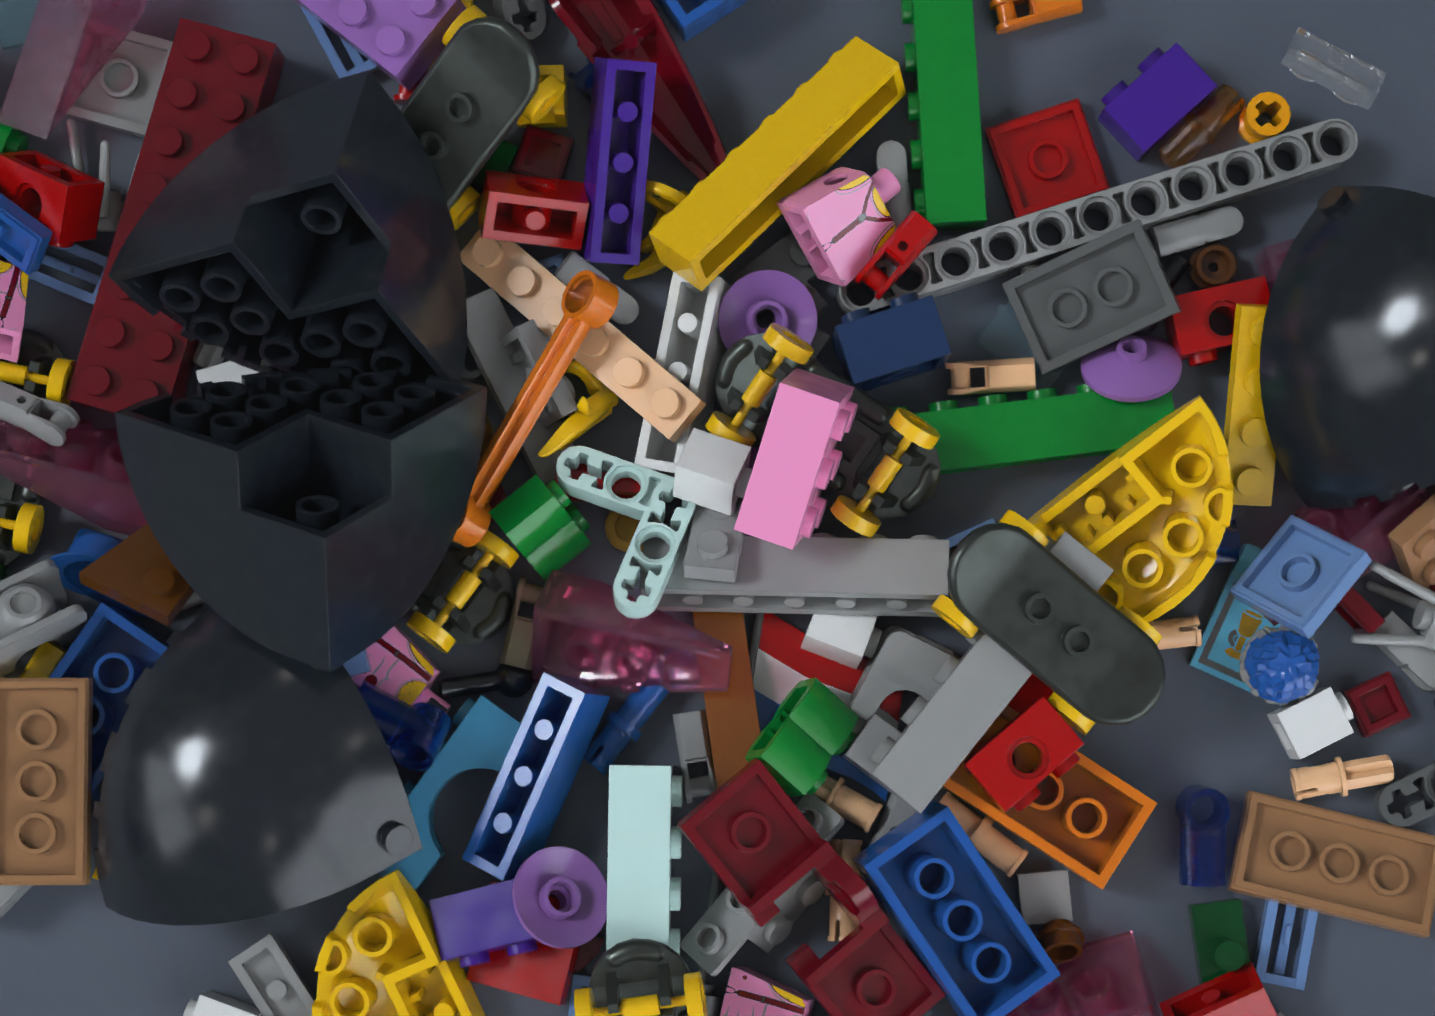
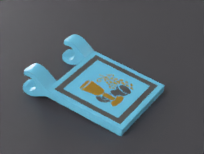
(1229, 627)

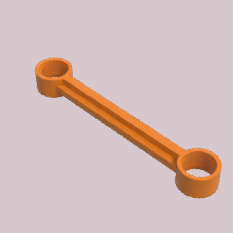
(586, 305)

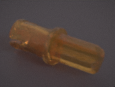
(1201, 127)

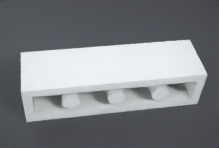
(691, 353)

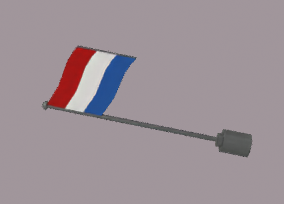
(776, 668)

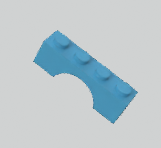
(479, 742)

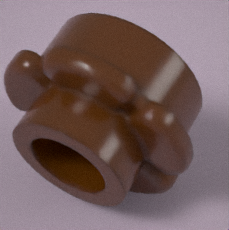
(1215, 253)
(1061, 940)

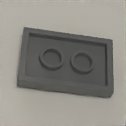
(1091, 297)

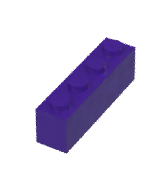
(617, 159)

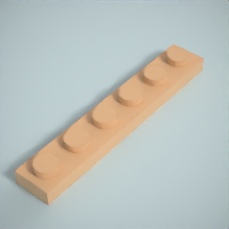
(604, 351)

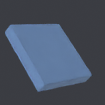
(1300, 576)

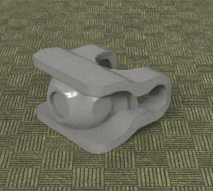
(35, 612)
(898, 664)

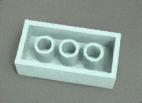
(641, 854)

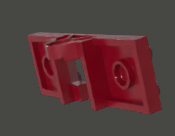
(760, 850)

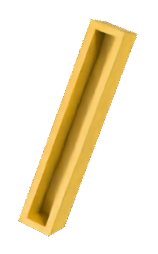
(778, 158)

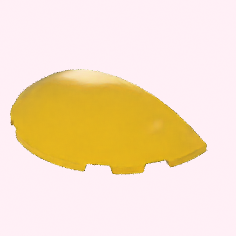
(1152, 510)
(389, 960)

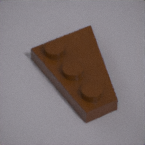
(140, 577)

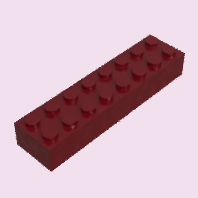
(205, 91)

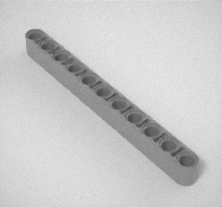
(1116, 205)

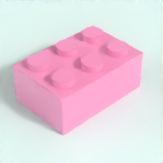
(796, 459)

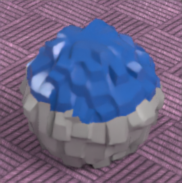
(1280, 665)

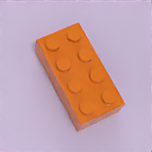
(1077, 820)

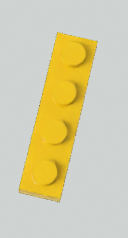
(1245, 428)

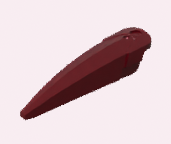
(639, 34)

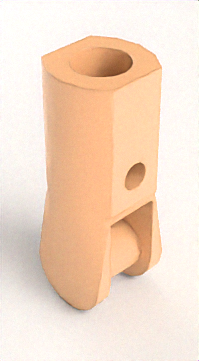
(1000, 376)

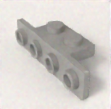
(506, 361)
(728, 925)

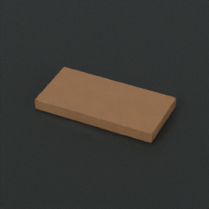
(45, 780)
(1335, 864)

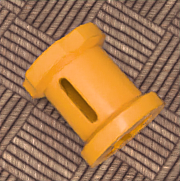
(1264, 102)

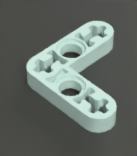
(646, 506)

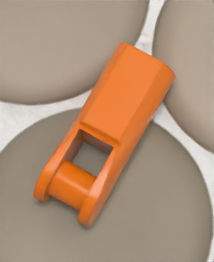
(1039, 12)

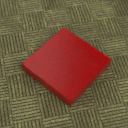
(1046, 158)
(536, 974)

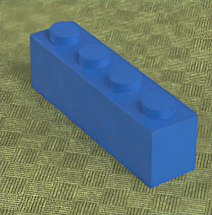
(536, 775)

